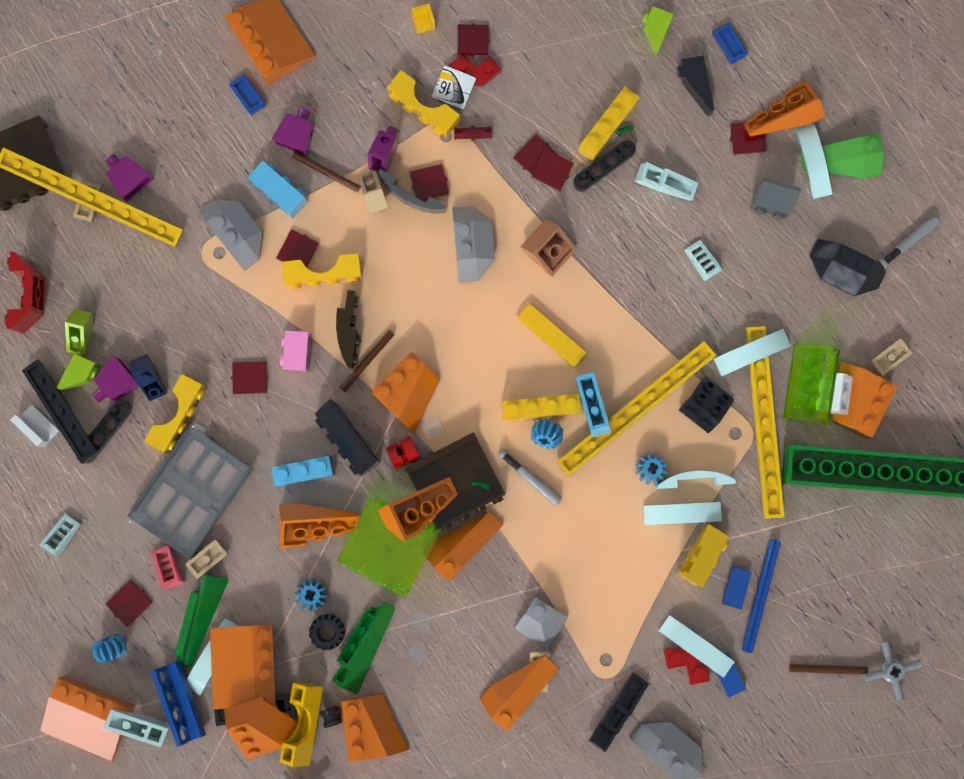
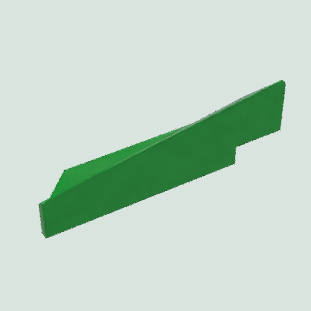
(198, 617)
(362, 647)

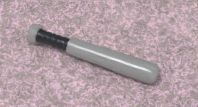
(913, 238)
(545, 490)

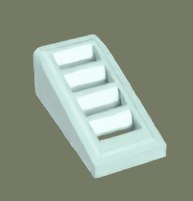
(697, 264)
(66, 539)

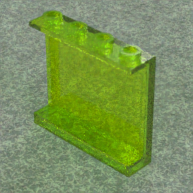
(382, 555)

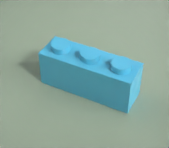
(278, 188)
(593, 404)
(303, 471)

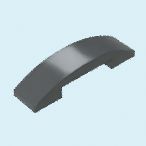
(430, 206)

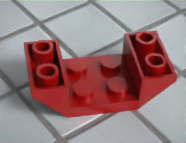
(33, 296)

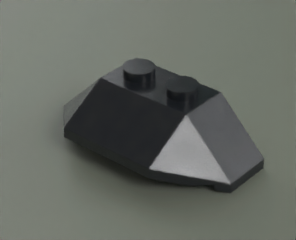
(846, 268)

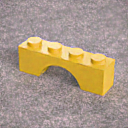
(441, 118)
(608, 123)
(346, 268)
(188, 393)
(541, 407)
(298, 748)

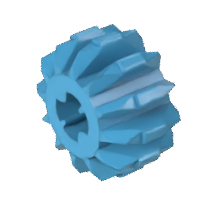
(547, 433)
(646, 464)
(305, 590)
(109, 648)

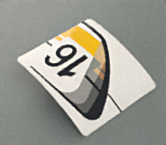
(453, 87)

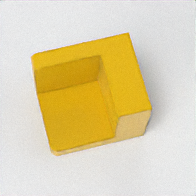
(423, 18)

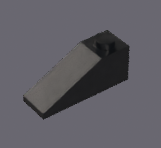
(695, 80)

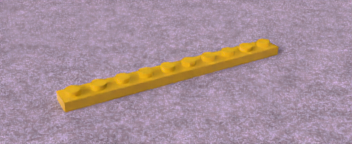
(90, 197)
(637, 407)
(765, 431)

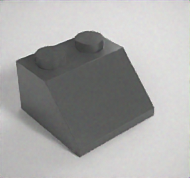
(774, 198)

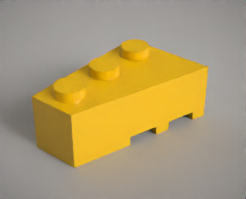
(703, 556)

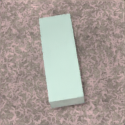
(666, 181)

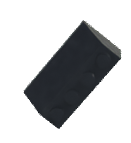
(346, 437)

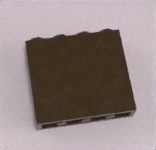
(33, 142)
(463, 463)

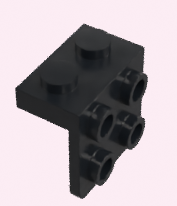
(707, 405)

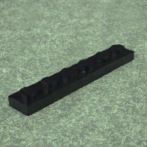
(60, 412)

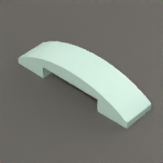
(814, 160)
(752, 352)
(718, 478)
(682, 513)
(696, 646)
(201, 672)

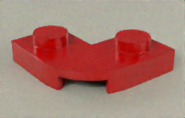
(482, 72)
(679, 657)

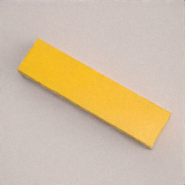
(551, 335)

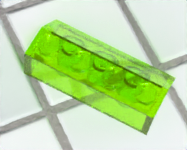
(811, 383)

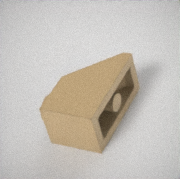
(372, 192)

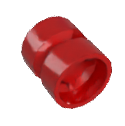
(409, 449)

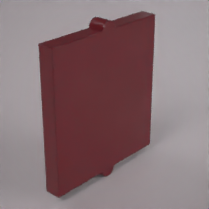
(472, 39)
(744, 143)
(531, 153)
(552, 169)
(429, 182)
(297, 248)
(249, 377)
(128, 603)

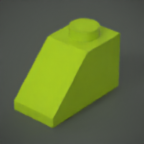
(656, 26)
(78, 331)
(78, 373)

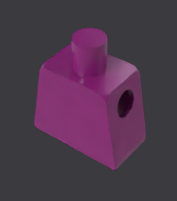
(295, 132)
(383, 150)
(127, 176)
(114, 381)

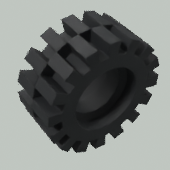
(315, 632)

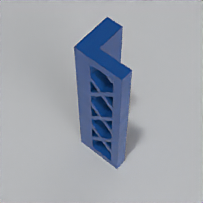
(181, 702)

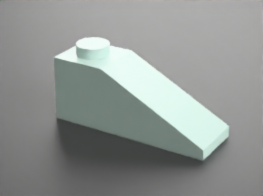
(137, 726)

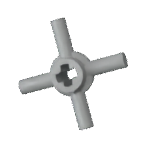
(898, 673)

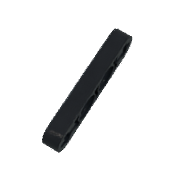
(605, 167)
(101, 428)

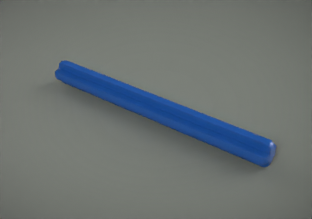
(761, 596)

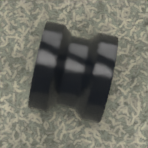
(331, 717)

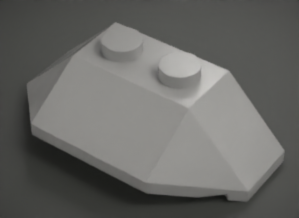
(235, 230)
(472, 243)
(670, 749)

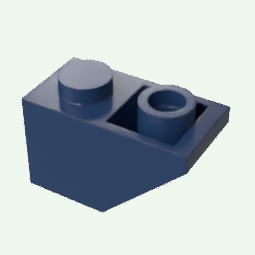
(147, 377)

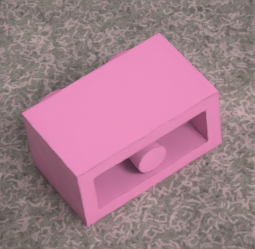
(296, 351)

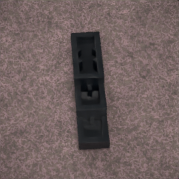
(618, 712)

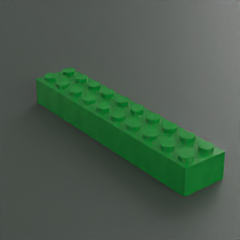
(873, 471)

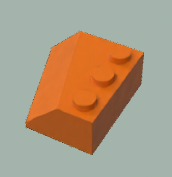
(407, 390)
(867, 403)
(258, 727)
(370, 728)

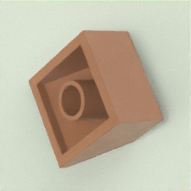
(548, 247)

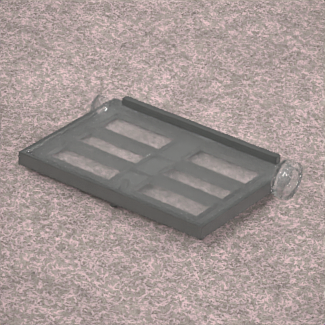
(189, 491)

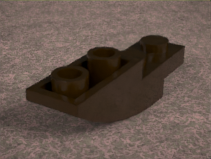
(347, 337)

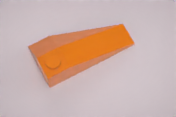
(798, 108)
(414, 512)
(307, 523)
(461, 544)
(512, 695)

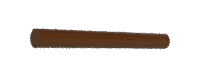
(325, 171)
(366, 361)
(828, 669)

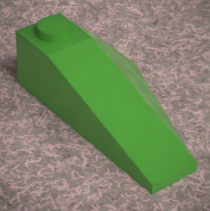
(854, 157)

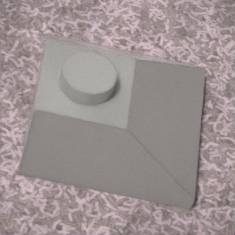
(541, 622)

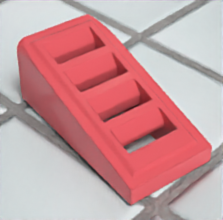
(178, 580)

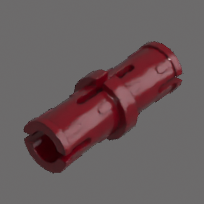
(473, 133)

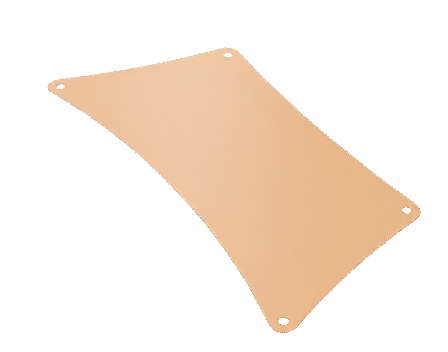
(592, 546)

